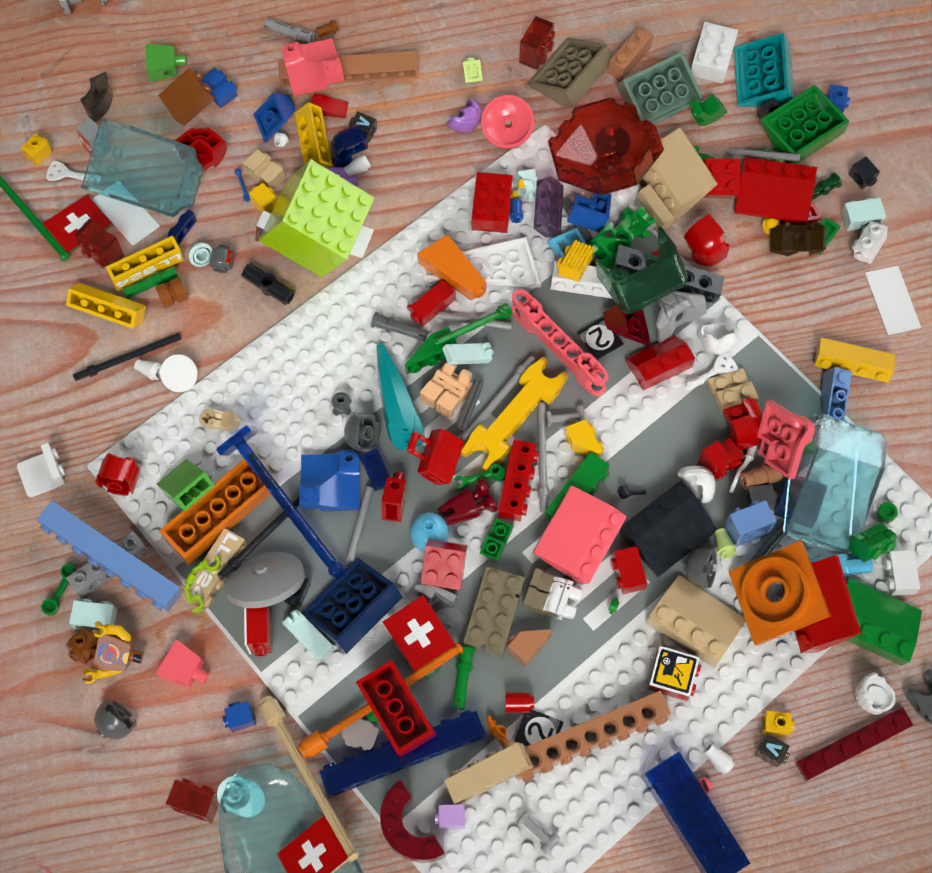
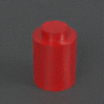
(518, 702)

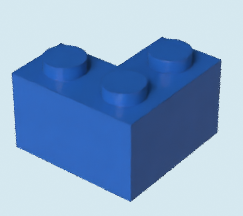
(591, 212)

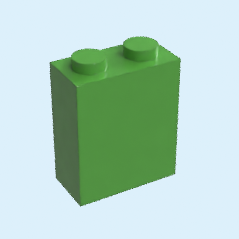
(185, 485)

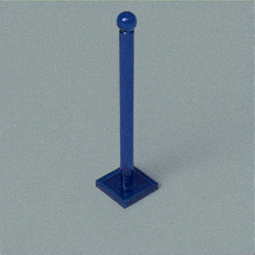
(239, 442)

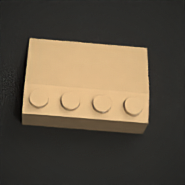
(679, 174)
(696, 621)

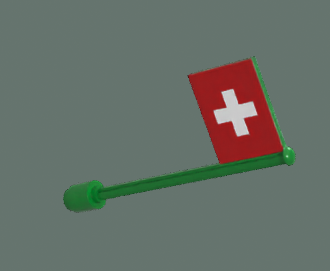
(61, 228)

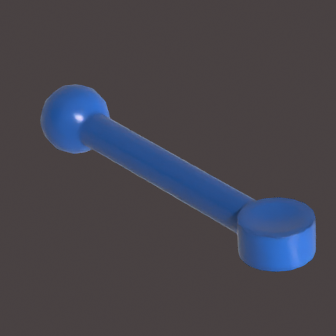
(246, 197)

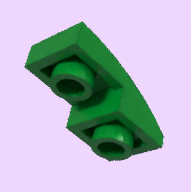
(496, 539)

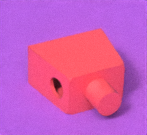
(182, 666)

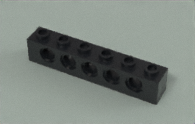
(710, 282)

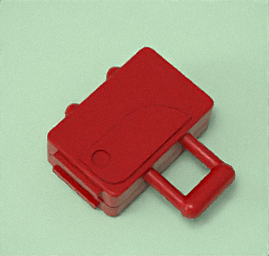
(439, 456)

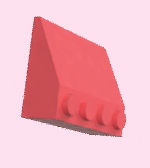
(579, 535)

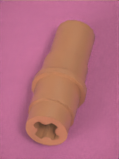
(760, 476)

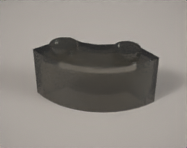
(98, 98)

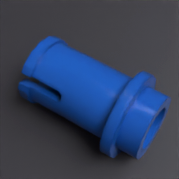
(516, 211)

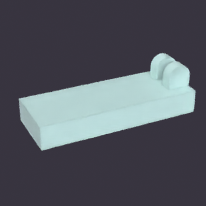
(468, 353)
(307, 635)

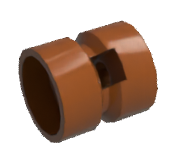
(173, 292)

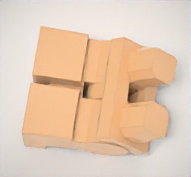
(446, 390)

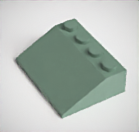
(661, 89)

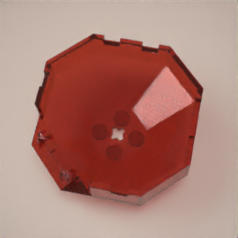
(600, 137)

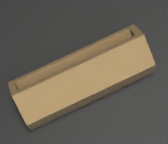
(655, 207)

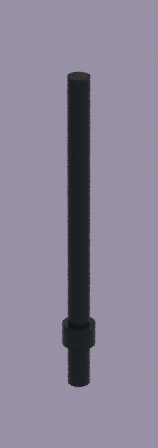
(93, 370)
(234, 562)

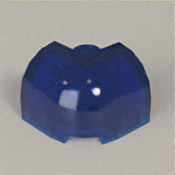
(346, 144)

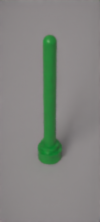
(502, 312)

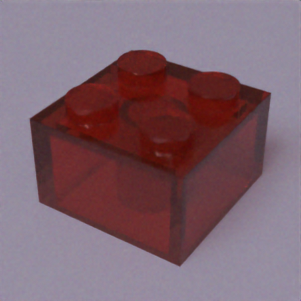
(537, 43)
(98, 244)
(193, 801)

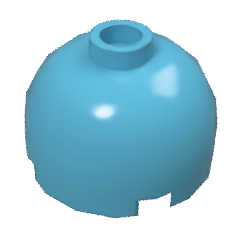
(428, 526)

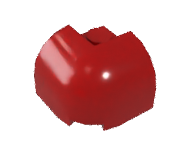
(208, 146)
(707, 242)
(744, 423)

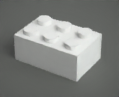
(714, 52)

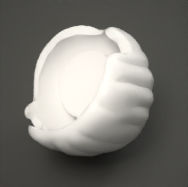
(718, 338)
(699, 481)
(874, 694)

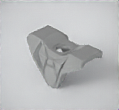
(676, 310)

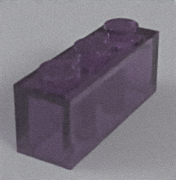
(548, 207)

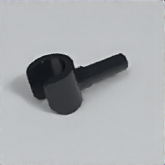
(624, 492)

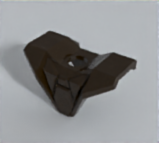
(783, 239)

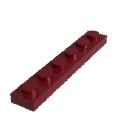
(854, 744)

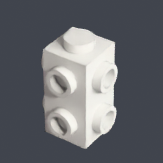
(870, 242)

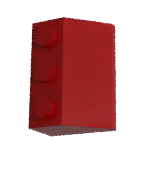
(660, 362)

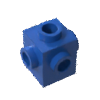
(838, 96)

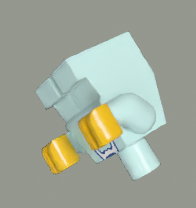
(526, 184)

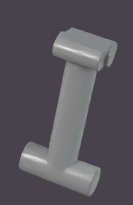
(580, 415)
(548, 841)

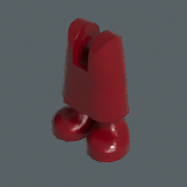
(465, 505)

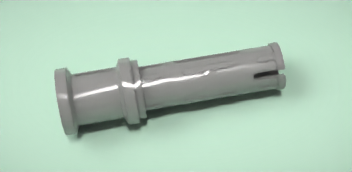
(296, 33)

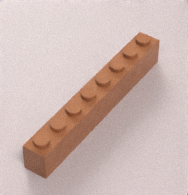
(370, 67)

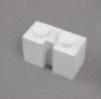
(902, 572)

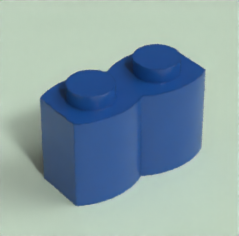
(222, 89)

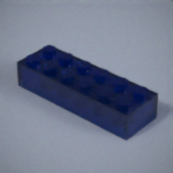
(694, 817)

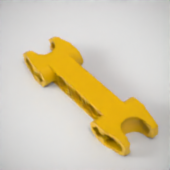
(494, 439)

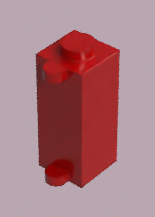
(432, 303)

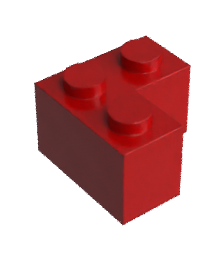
(721, 458)

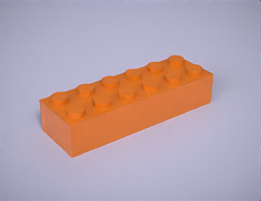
(220, 508)

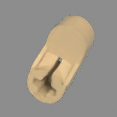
(212, 417)

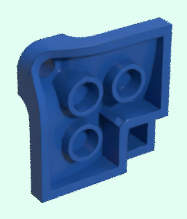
(330, 481)

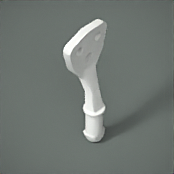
(64, 172)
(717, 369)
(748, 458)

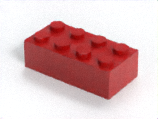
(396, 708)

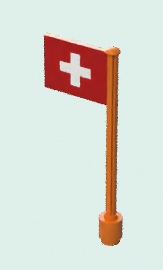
(423, 644)

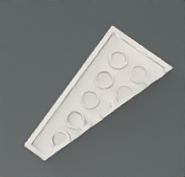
(501, 264)

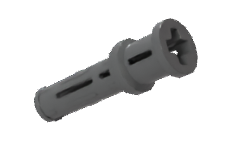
(389, 325)

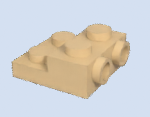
(731, 389)

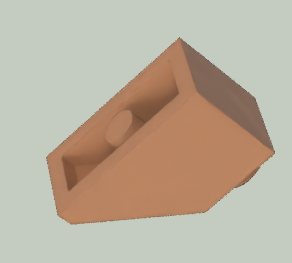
(527, 644)

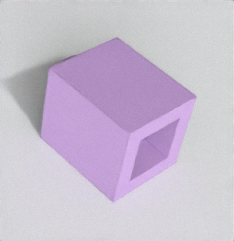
(450, 817)

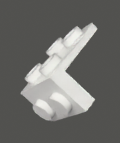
(41, 472)

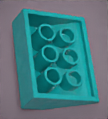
(764, 71)

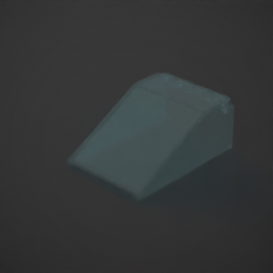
(834, 484)

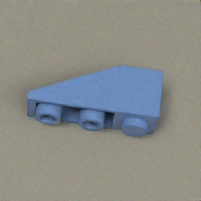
(835, 392)

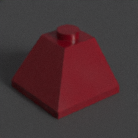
(629, 326)

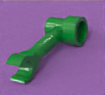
(497, 477)

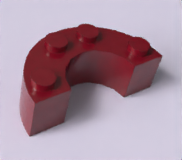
(398, 838)

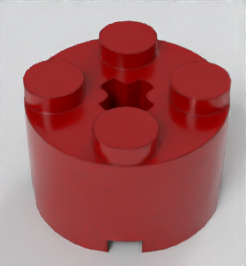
(118, 474)

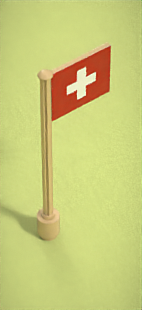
(325, 843)

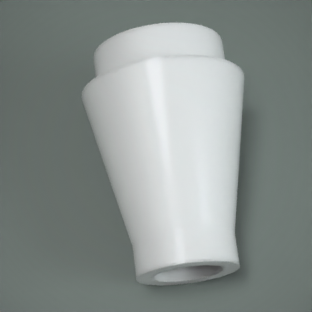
(358, 165)
(148, 368)
(720, 760)

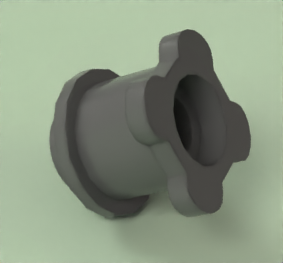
(341, 408)

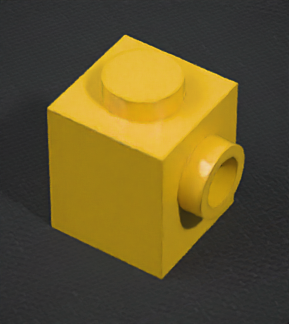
(36, 149)
(263, 198)
(777, 724)

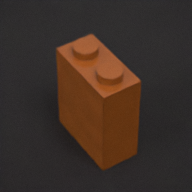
(187, 96)

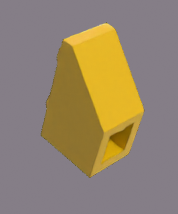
(582, 438)

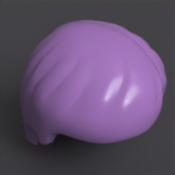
(467, 119)

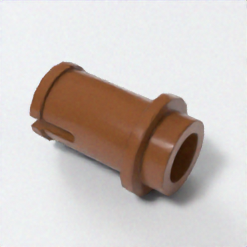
(327, 29)

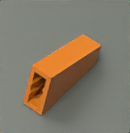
(451, 265)

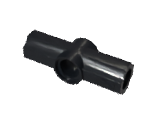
(260, 278)

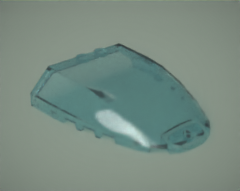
(261, 816)

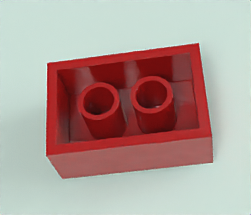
(491, 202)

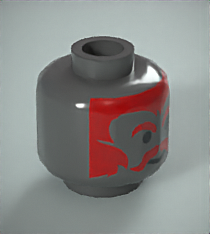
(221, 259)

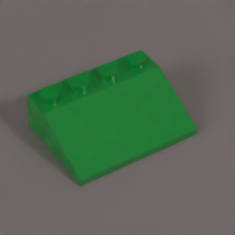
(804, 124)
(885, 623)

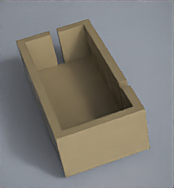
(494, 612)

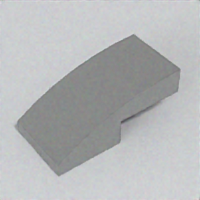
(433, 592)

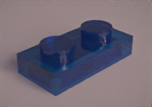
(184, 225)
(375, 469)

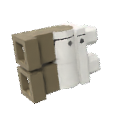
(551, 595)

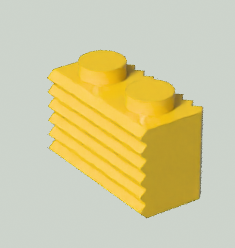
(575, 260)

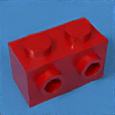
(629, 570)

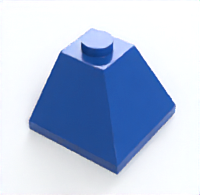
(273, 114)

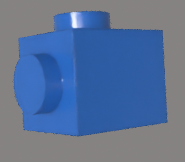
(238, 716)

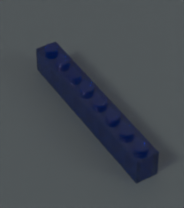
(385, 761)

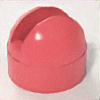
(707, 782)

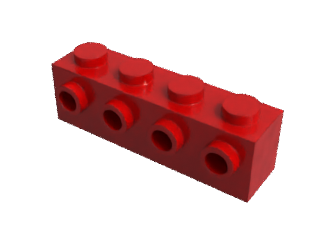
(517, 479)

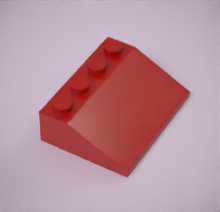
(776, 190)
(843, 620)

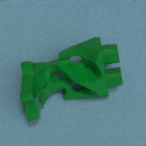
(632, 225)

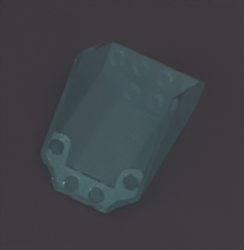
(142, 169)

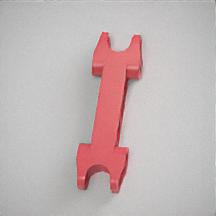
(583, 366)

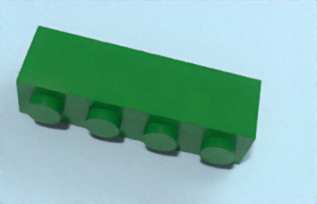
(585, 478)

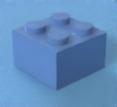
(750, 523)

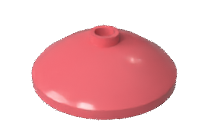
(506, 109)

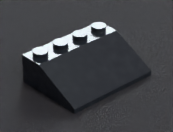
(668, 528)

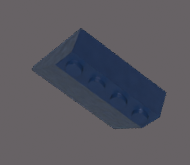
(352, 605)

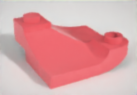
(312, 66)
(783, 438)

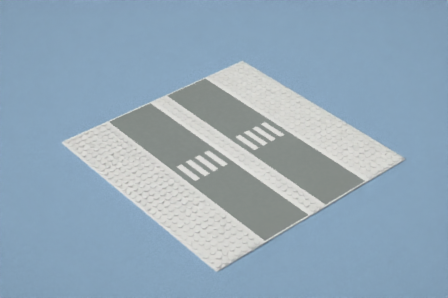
(590, 661)

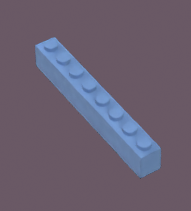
(109, 556)

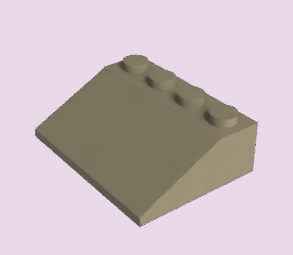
(571, 71)

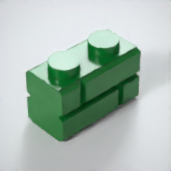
(872, 542)

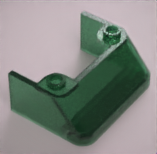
(648, 284)

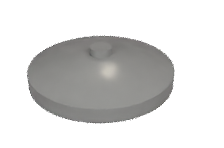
(264, 580)

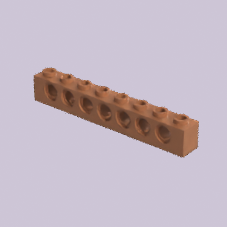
(654, 703)

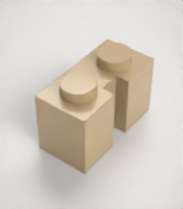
(263, 170)

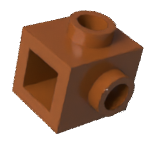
(82, 646)

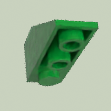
(428, 353)

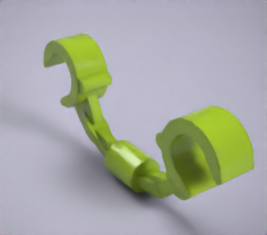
(190, 580)

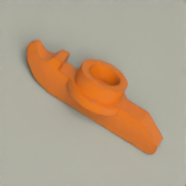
(498, 732)

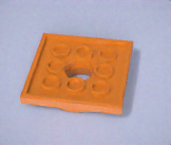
(802, 600)

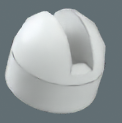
(281, 140)

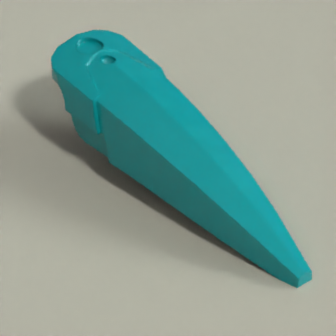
(396, 403)

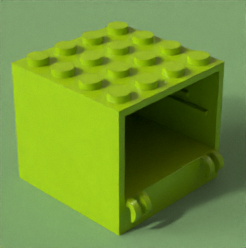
(316, 219)

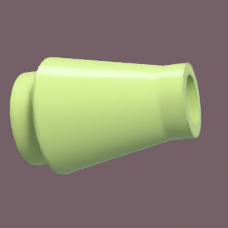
(725, 545)

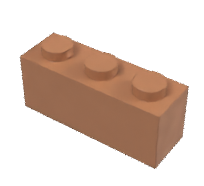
(630, 53)

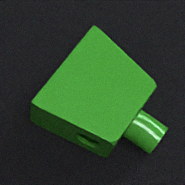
(162, 62)

